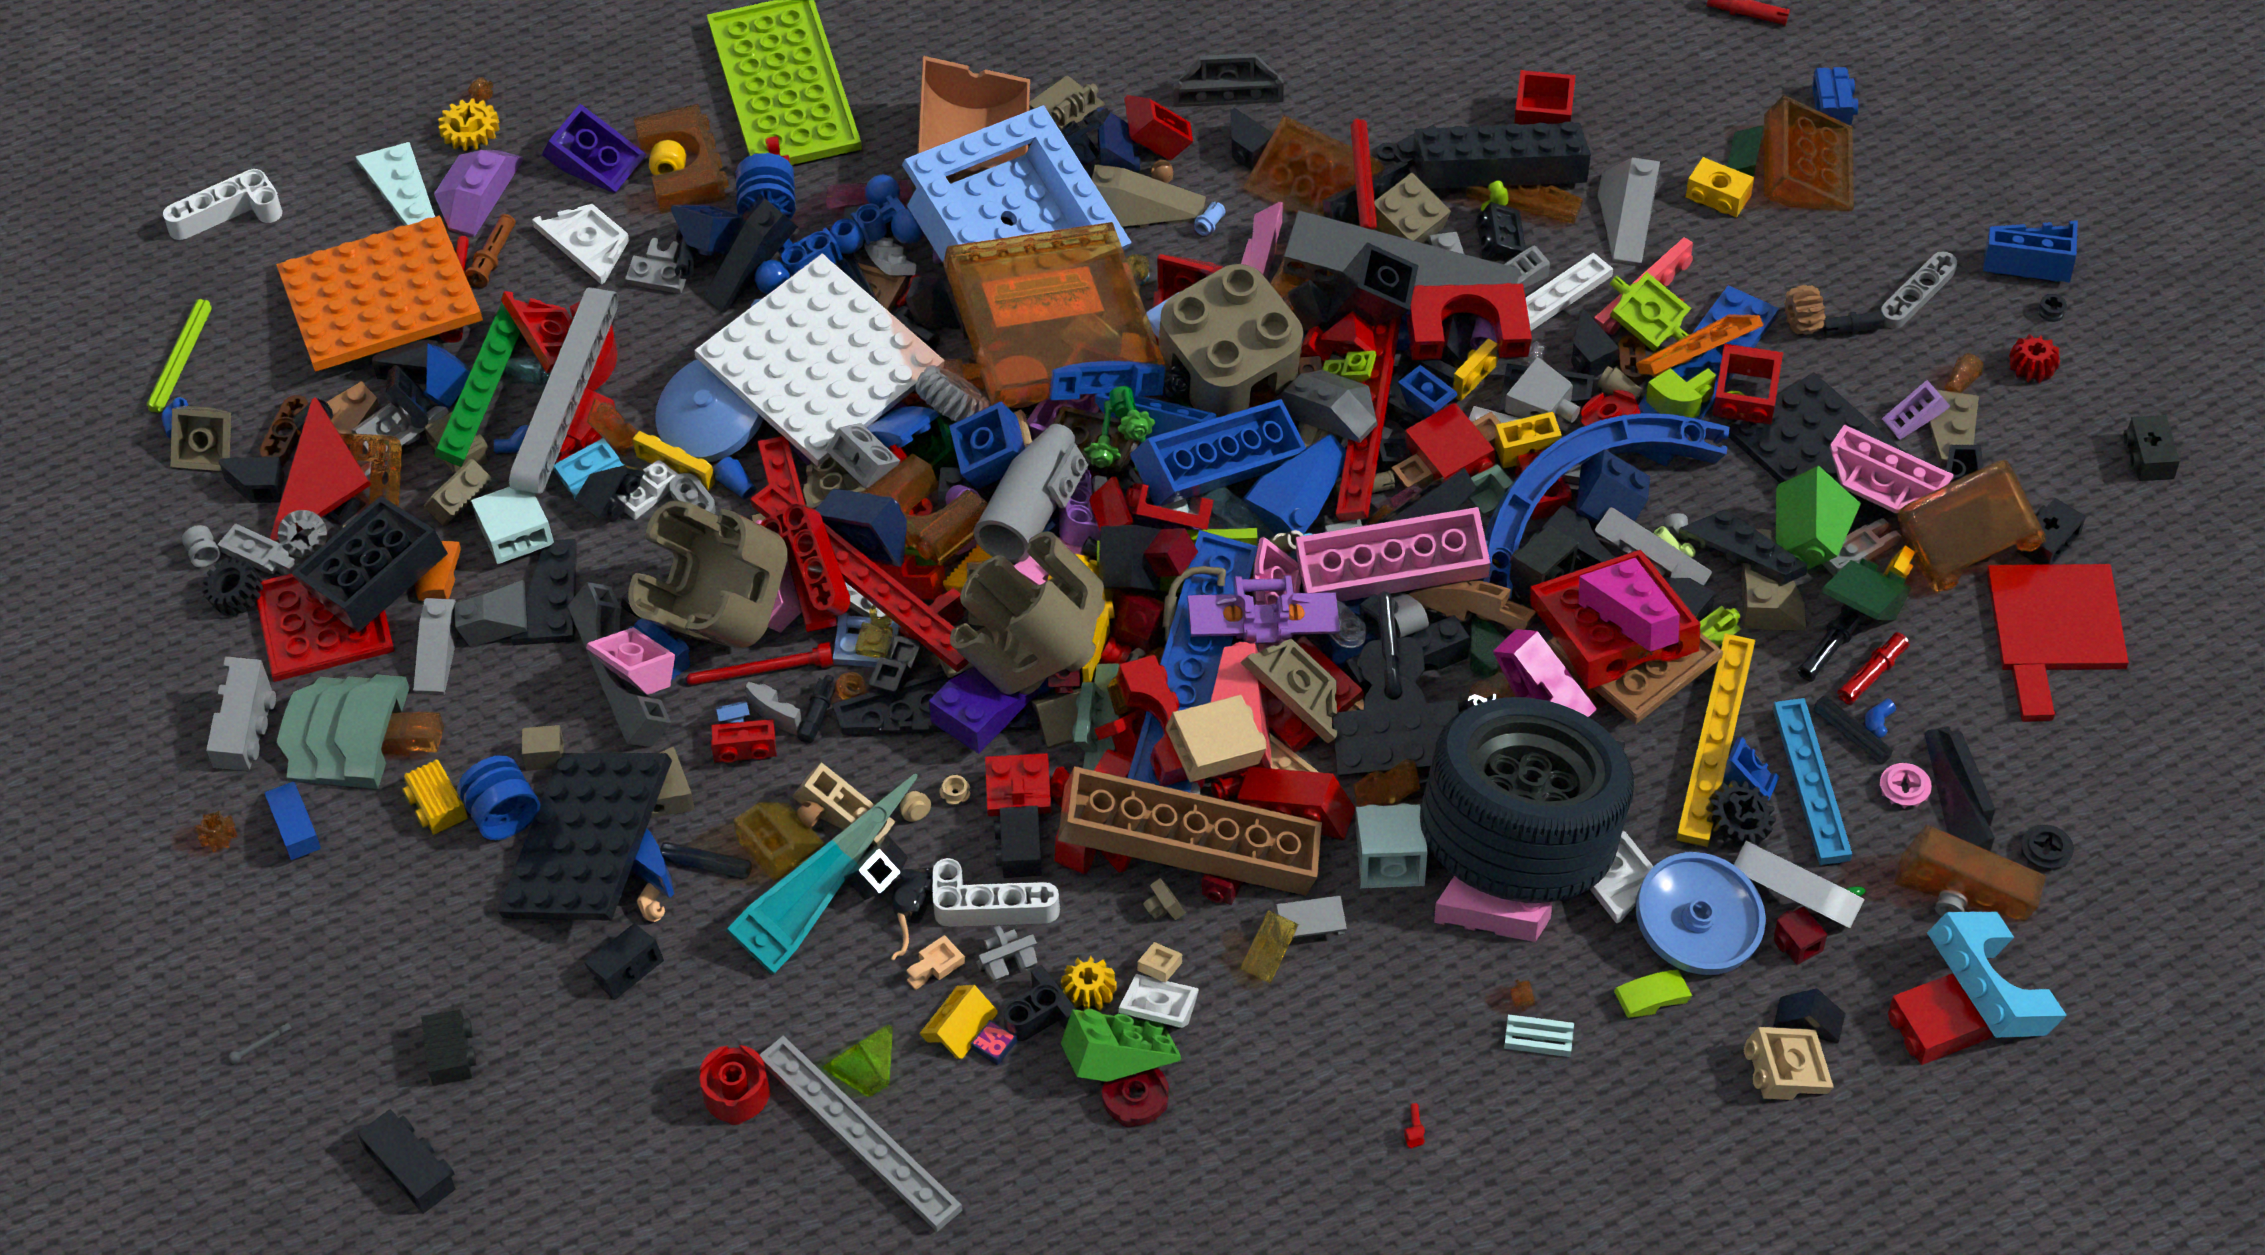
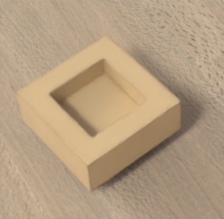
(1159, 962)

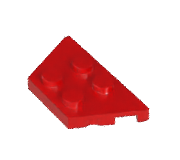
(541, 325)

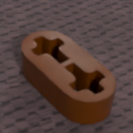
(1626, 360)

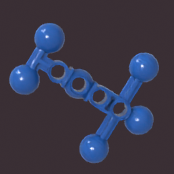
(845, 234)

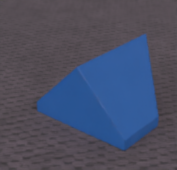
(444, 376)
(1746, 766)

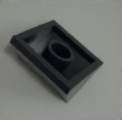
(1123, 558)

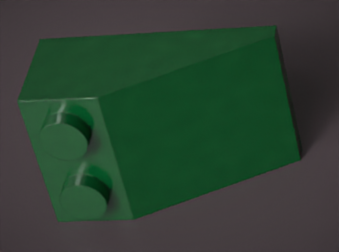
(1869, 590)

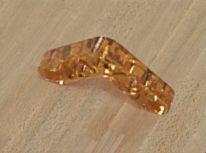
(377, 456)

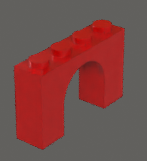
(1499, 304)

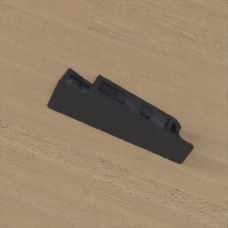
(1435, 498)
(1960, 788)

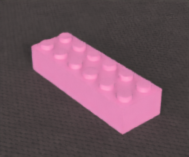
(1394, 555)

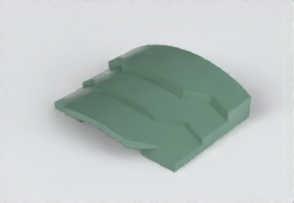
(338, 729)

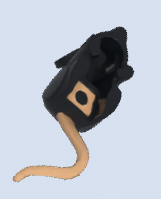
(910, 900)

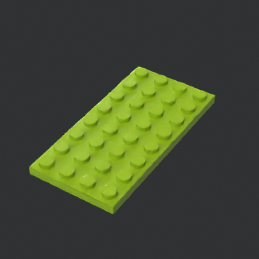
(784, 80)

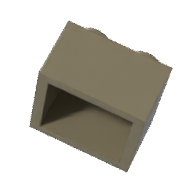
(1410, 211)

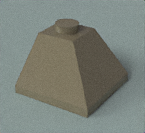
(199, 437)

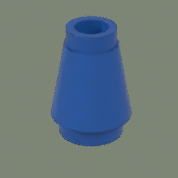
(733, 476)

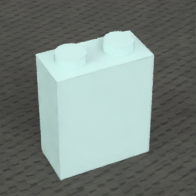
(512, 523)

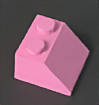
(635, 659)

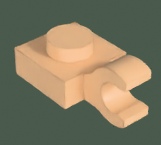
(936, 959)

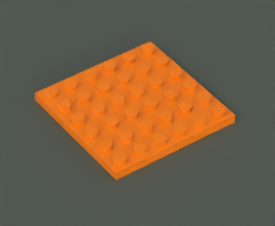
(378, 293)

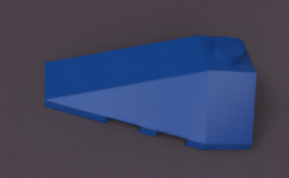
(1298, 488)

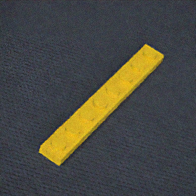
(1715, 738)

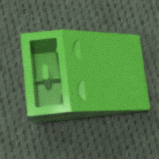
(1116, 1045)

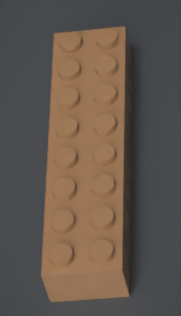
(1190, 831)

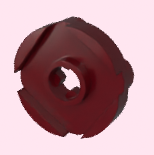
(1139, 1110)

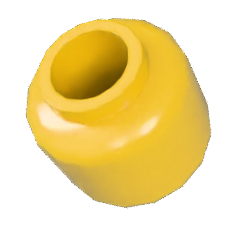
(666, 157)

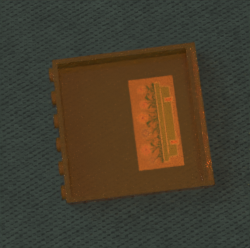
(1047, 306)

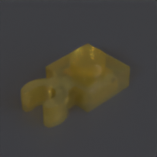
(875, 637)

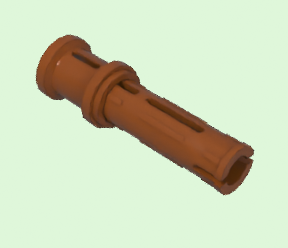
(486, 259)

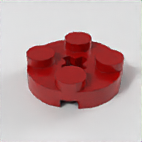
(1608, 407)

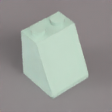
(1390, 846)

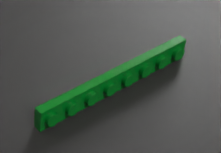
(478, 389)

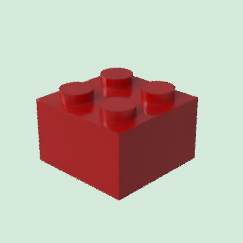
(1544, 98)

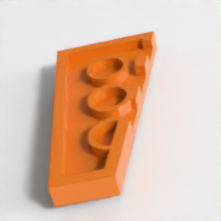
(1703, 340)

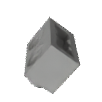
(861, 454)

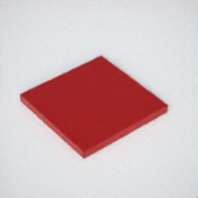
(2057, 616)
(307, 636)

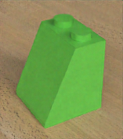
(1813, 516)

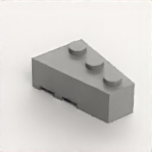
(242, 716)

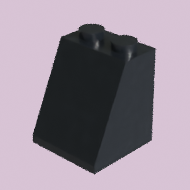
(1374, 287)

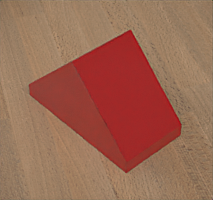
(1350, 335)

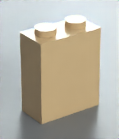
(1216, 738)

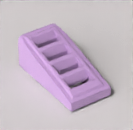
(1929, 412)

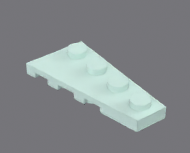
(399, 181)

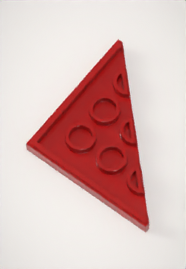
(321, 472)

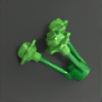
(1133, 426)

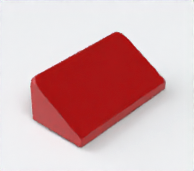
(1110, 505)

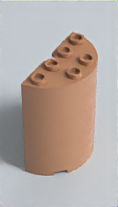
(963, 102)

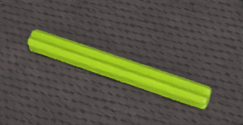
(179, 356)

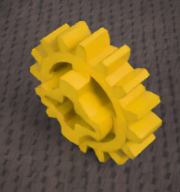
(468, 124)

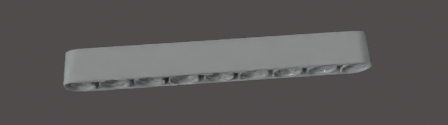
(563, 391)

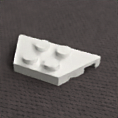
(586, 238)
(1621, 884)

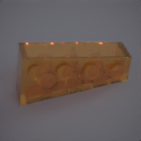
(1988, 881)

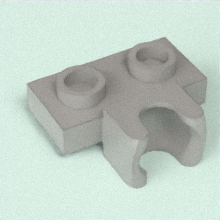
(657, 269)

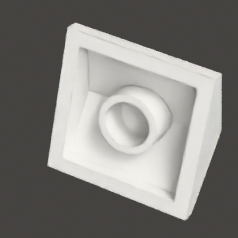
(1159, 1001)

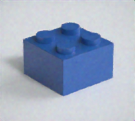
(987, 444)

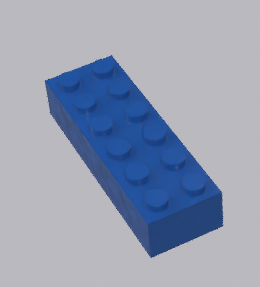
(1217, 452)

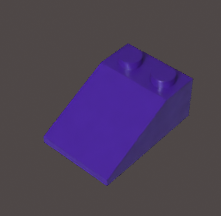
(593, 151)
(974, 709)

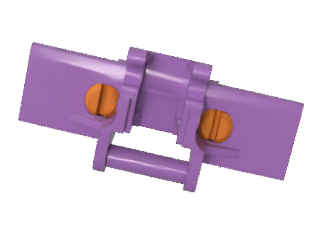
(1256, 624)

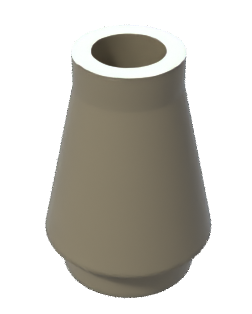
(1614, 379)

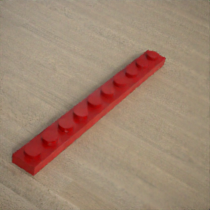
(1362, 457)
(877, 586)

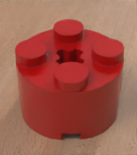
(734, 1084)

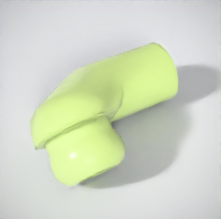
(1664, 534)

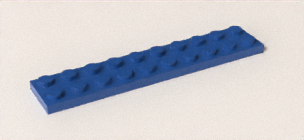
(1189, 660)

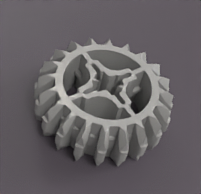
(950, 393)

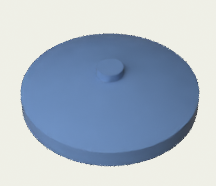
(704, 415)
(1700, 913)

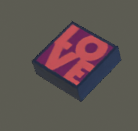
(993, 1042)

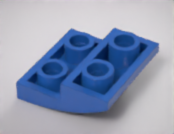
(901, 423)

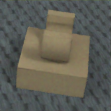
(1163, 902)

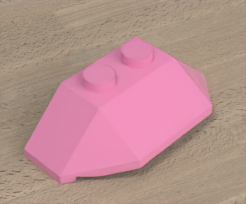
(1883, 472)

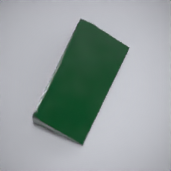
(1746, 150)

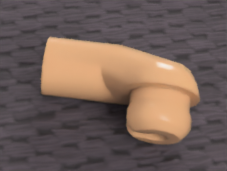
(649, 905)

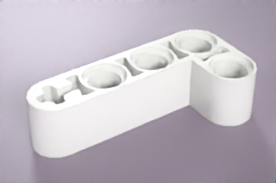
(223, 202)
(1799, 884)
(996, 897)

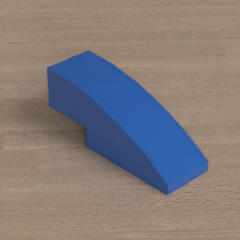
(292, 820)
(651, 865)

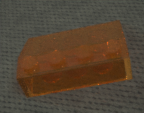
(1807, 158)
(1303, 168)

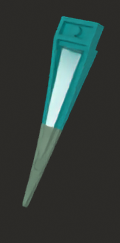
(786, 913)

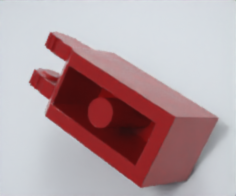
(580, 432)

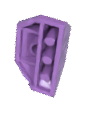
(474, 188)

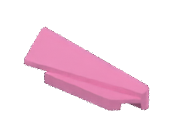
(1262, 246)

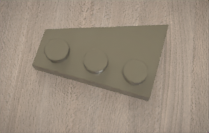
(1954, 425)

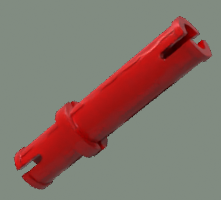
(1752, 9)
(1880, 660)

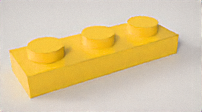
(653, 449)

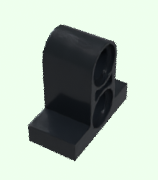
(1030, 1009)

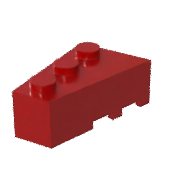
(1301, 795)

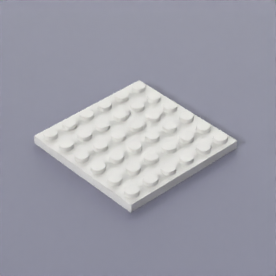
(818, 357)

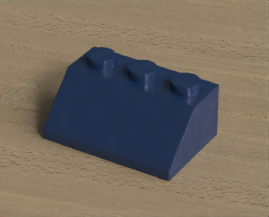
(868, 523)

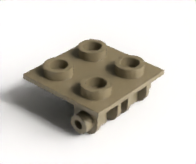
(1068, 101)

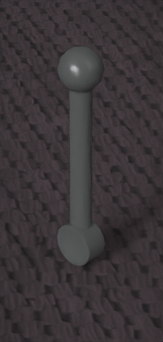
(235, 1057)

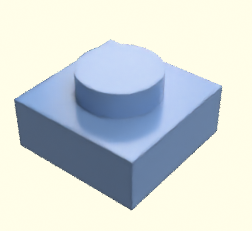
(733, 712)

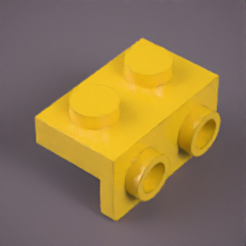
(1475, 368)

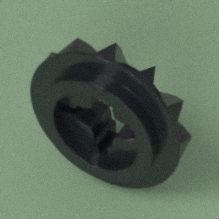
(2060, 843)

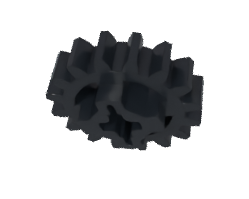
(1726, 807)

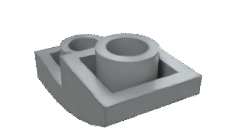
(766, 704)

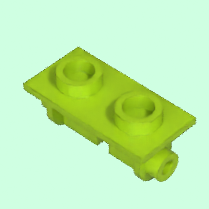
(1719, 623)

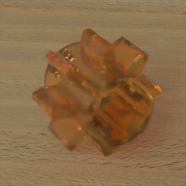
(216, 831)

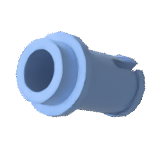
(1206, 222)

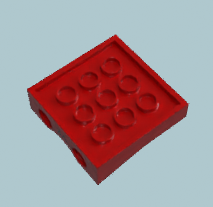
(1599, 647)

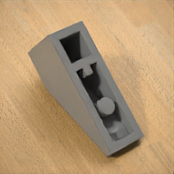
(435, 646)

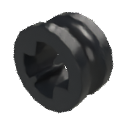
(2052, 300)

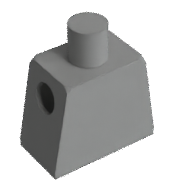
(1540, 392)

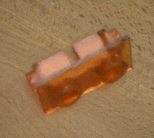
(611, 427)

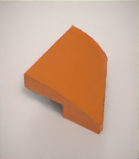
(440, 579)

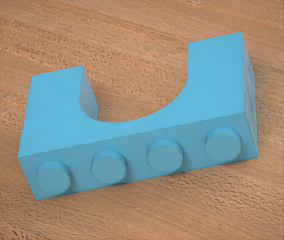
(2009, 1011)

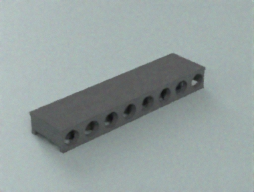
(1333, 244)

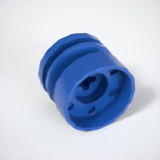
(768, 176)
(498, 797)

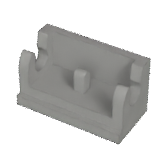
(1315, 916)

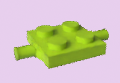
(1649, 310)

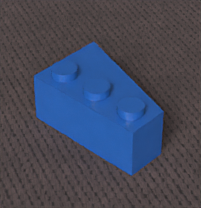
(2032, 252)

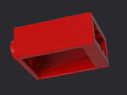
(1751, 363)

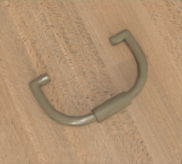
(1171, 601)

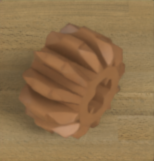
(1804, 309)

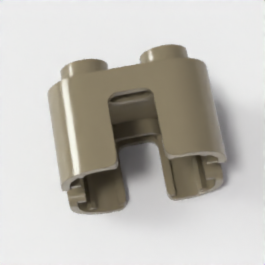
(1230, 337)
(719, 578)
(1032, 625)

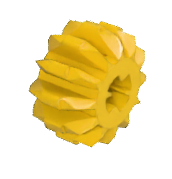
(1089, 983)

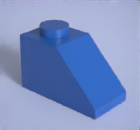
(1425, 391)

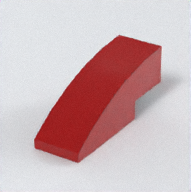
(922, 581)

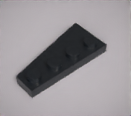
(1344, 204)
(1744, 545)

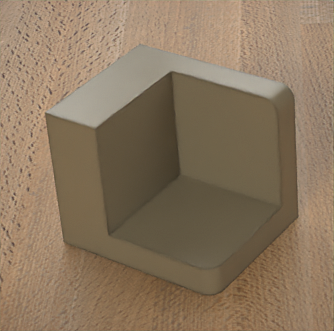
(542, 747)

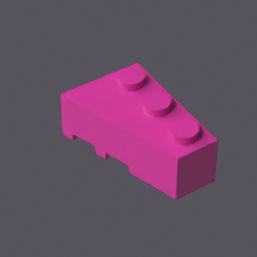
(1632, 602)

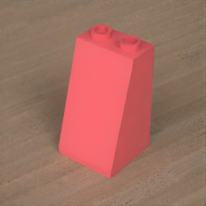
(1237, 680)

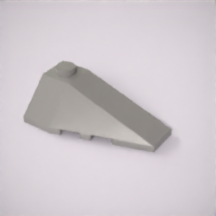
(1626, 205)

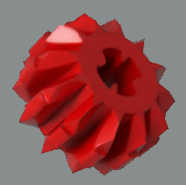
(2034, 358)

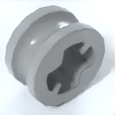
(1950, 902)

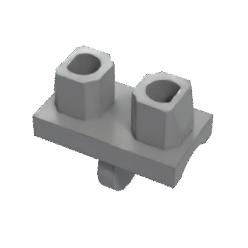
(1021, 950)

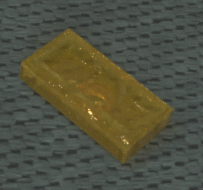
(1269, 946)

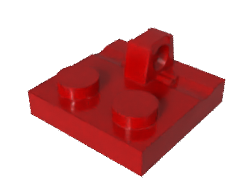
(1017, 782)

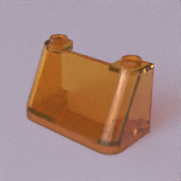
(1968, 523)

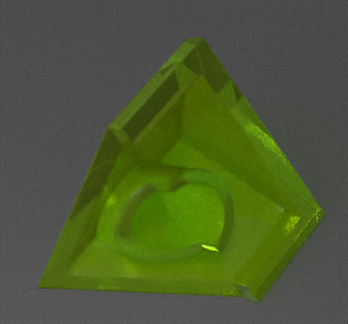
(866, 1063)

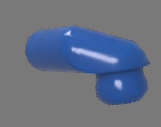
(167, 414)
(512, 444)
(1876, 717)

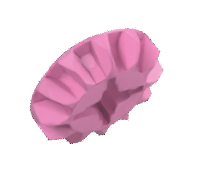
(1917, 780)

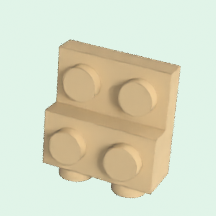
(1787, 1062)

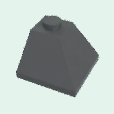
(492, 614)

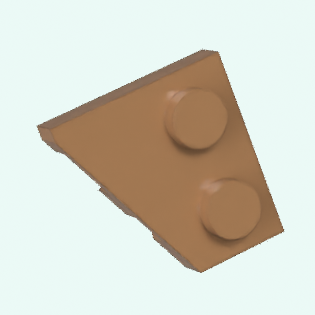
(352, 408)

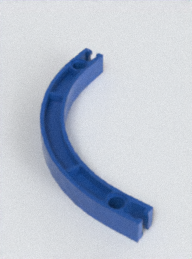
(1616, 435)

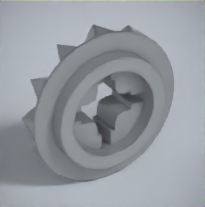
(306, 520)

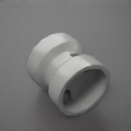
(201, 547)

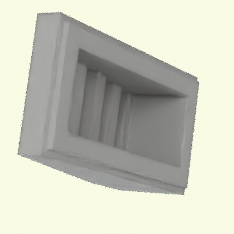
(1534, 263)

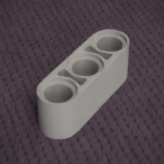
(1410, 615)

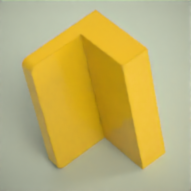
(959, 1020)

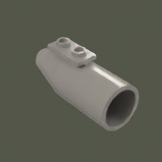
(1029, 493)

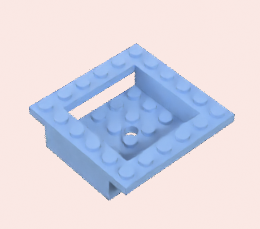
(1036, 191)

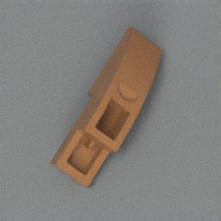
(1475, 596)

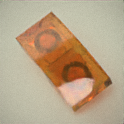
(1387, 787)

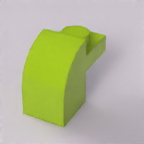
(1674, 396)

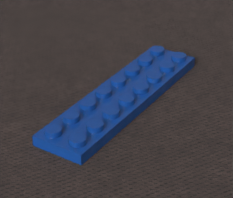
(1730, 302)

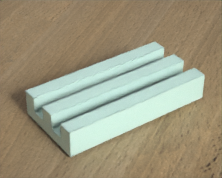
(1539, 1030)

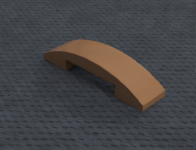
(1415, 470)

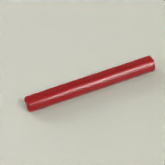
(1363, 174)

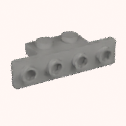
(396, 423)
(1666, 558)

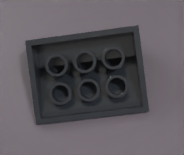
(370, 562)

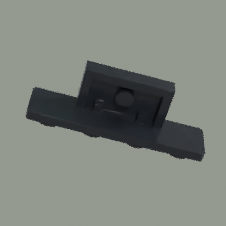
(1078, 139)

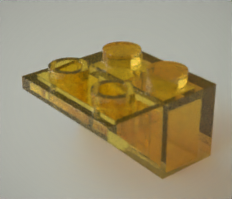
(776, 837)

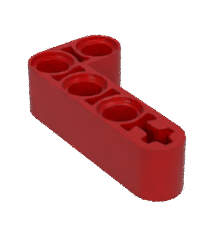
(826, 591)
(1081, 857)

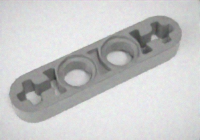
(1915, 288)

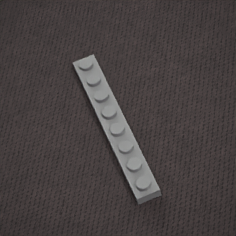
(861, 1134)

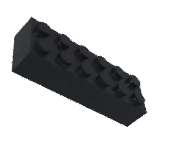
(1501, 153)

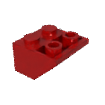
(1157, 127)

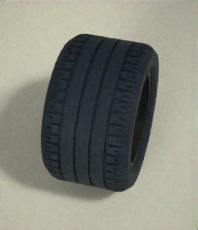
(1526, 799)

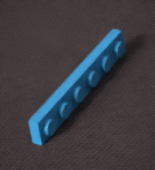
(1812, 781)

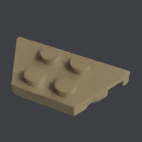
(1298, 684)

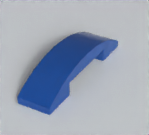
(1103, 376)

